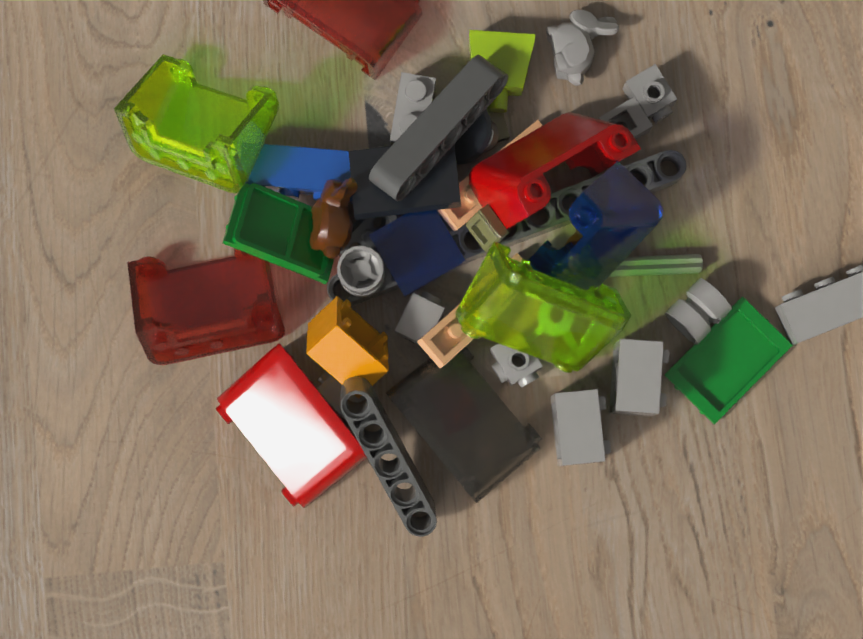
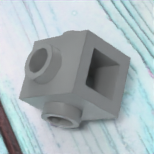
(508, 372)

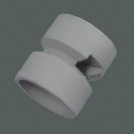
(361, 271)
(695, 314)

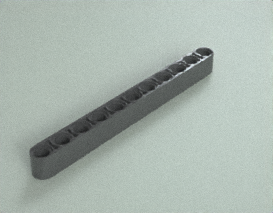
(557, 215)

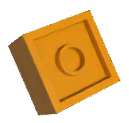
(347, 344)

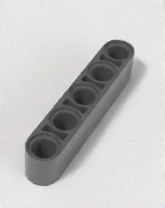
(438, 128)
(387, 441)

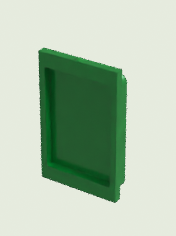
(276, 231)
(728, 360)

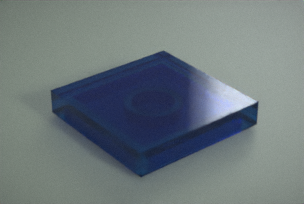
(417, 249)

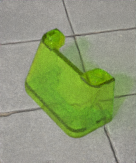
(196, 127)
(539, 312)

